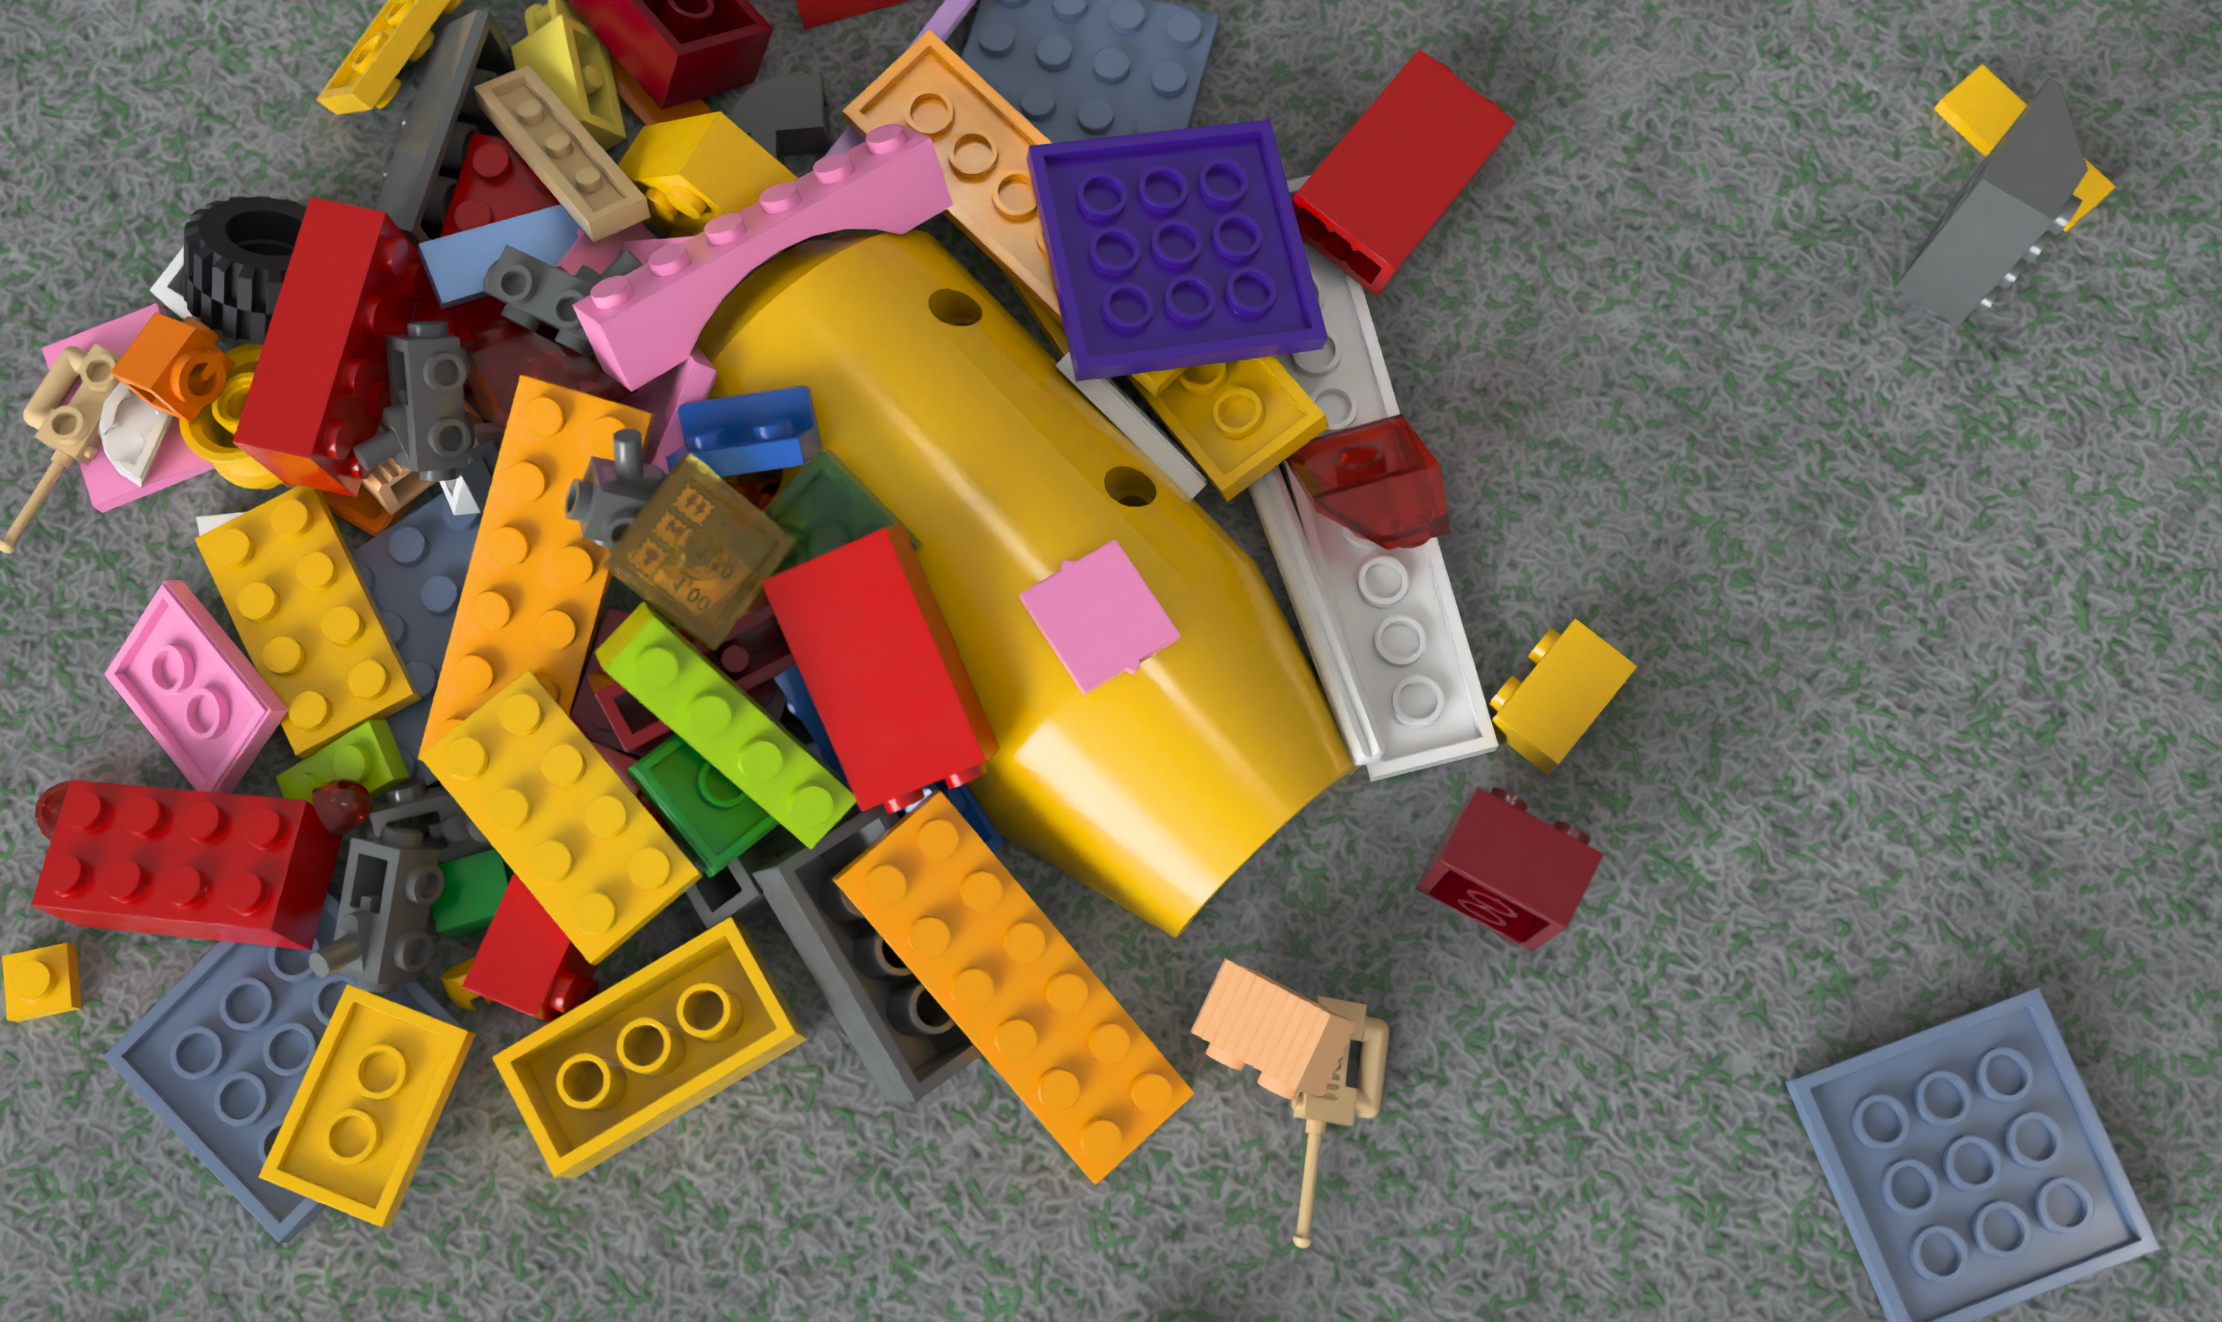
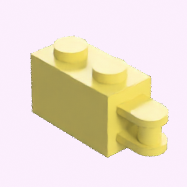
(573, 67)

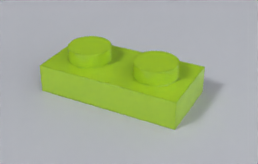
(361, 755)

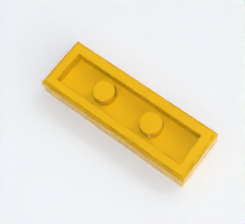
(1985, 109)

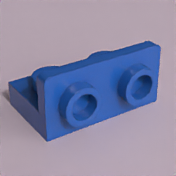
(750, 431)

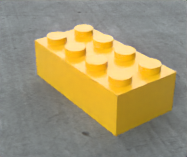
(649, 1049)

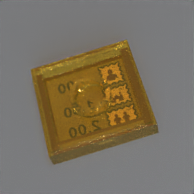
(698, 552)

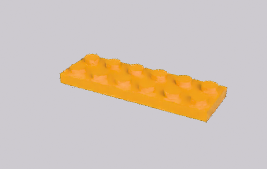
(979, 150)
(532, 575)
(1014, 985)

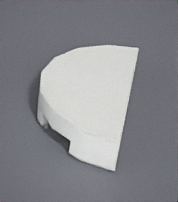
(132, 433)

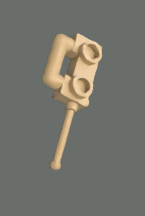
(69, 428)
(1340, 1102)

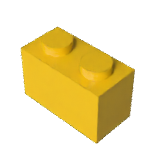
(1560, 696)

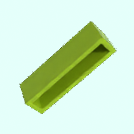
(725, 725)

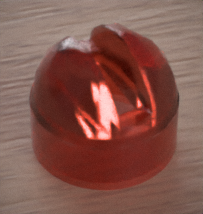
(341, 805)

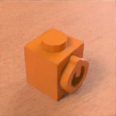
(175, 366)

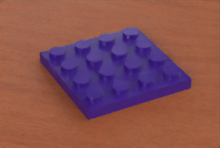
(1174, 249)

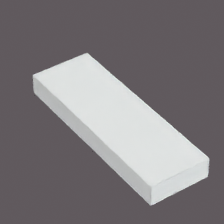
(1139, 429)

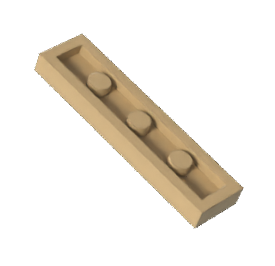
(562, 153)

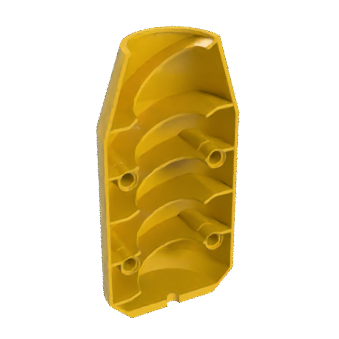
(1002, 477)

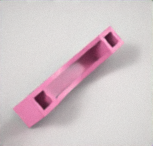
(657, 311)

